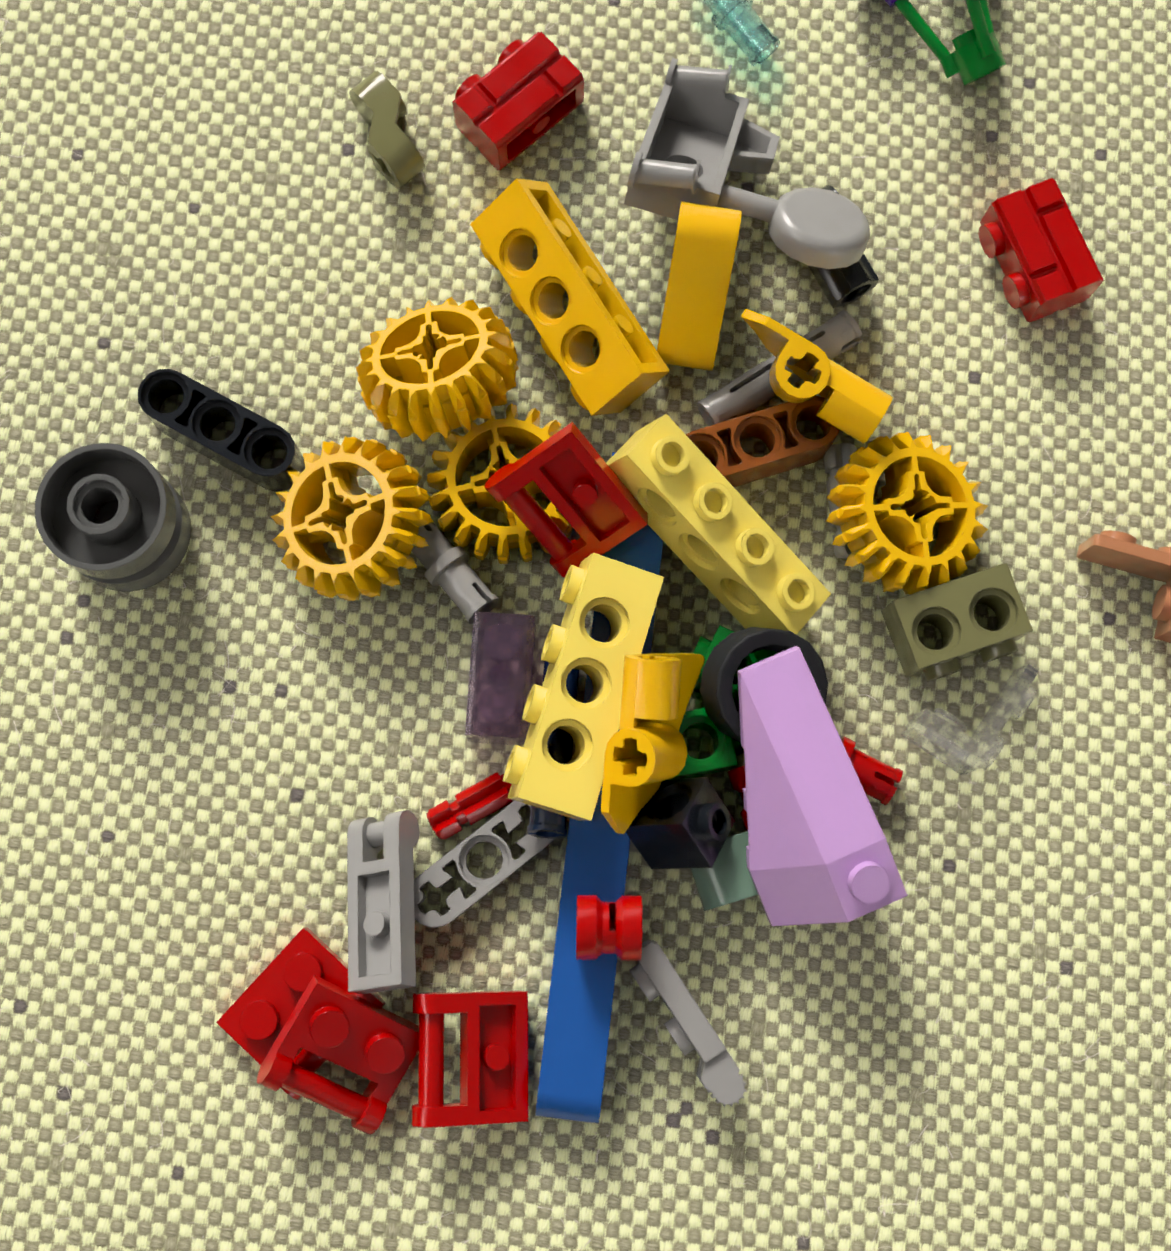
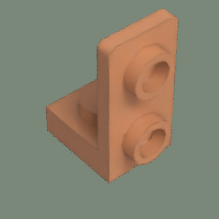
(1121, 552)

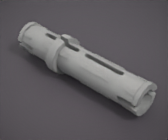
(754, 386)

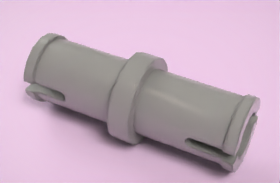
(449, 569)

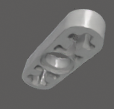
(438, 877)

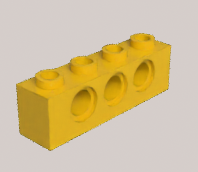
(627, 360)

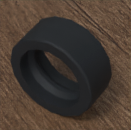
(725, 660)

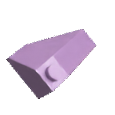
(809, 821)

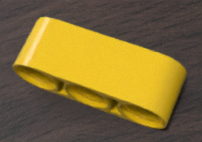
(698, 285)

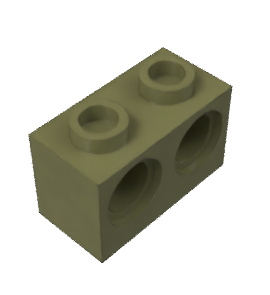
(952, 613)

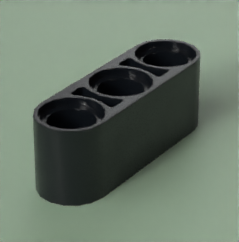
(204, 410)

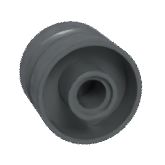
(112, 517)

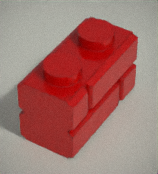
(517, 99)
(1039, 251)

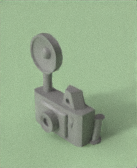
(701, 136)

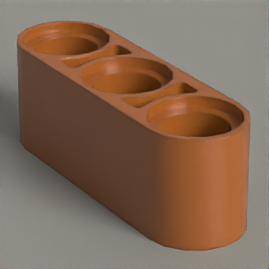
(776, 429)

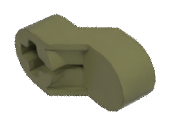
(388, 144)

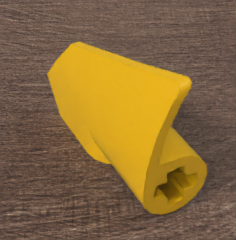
(849, 400)
(648, 738)

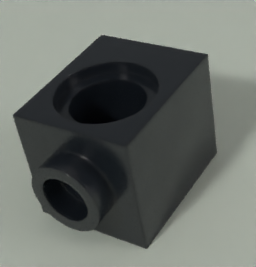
(681, 825)

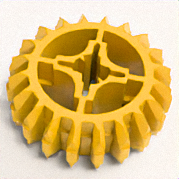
(437, 368)
(924, 487)
(454, 497)
(369, 529)

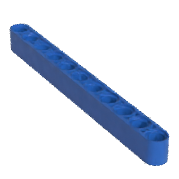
(594, 865)

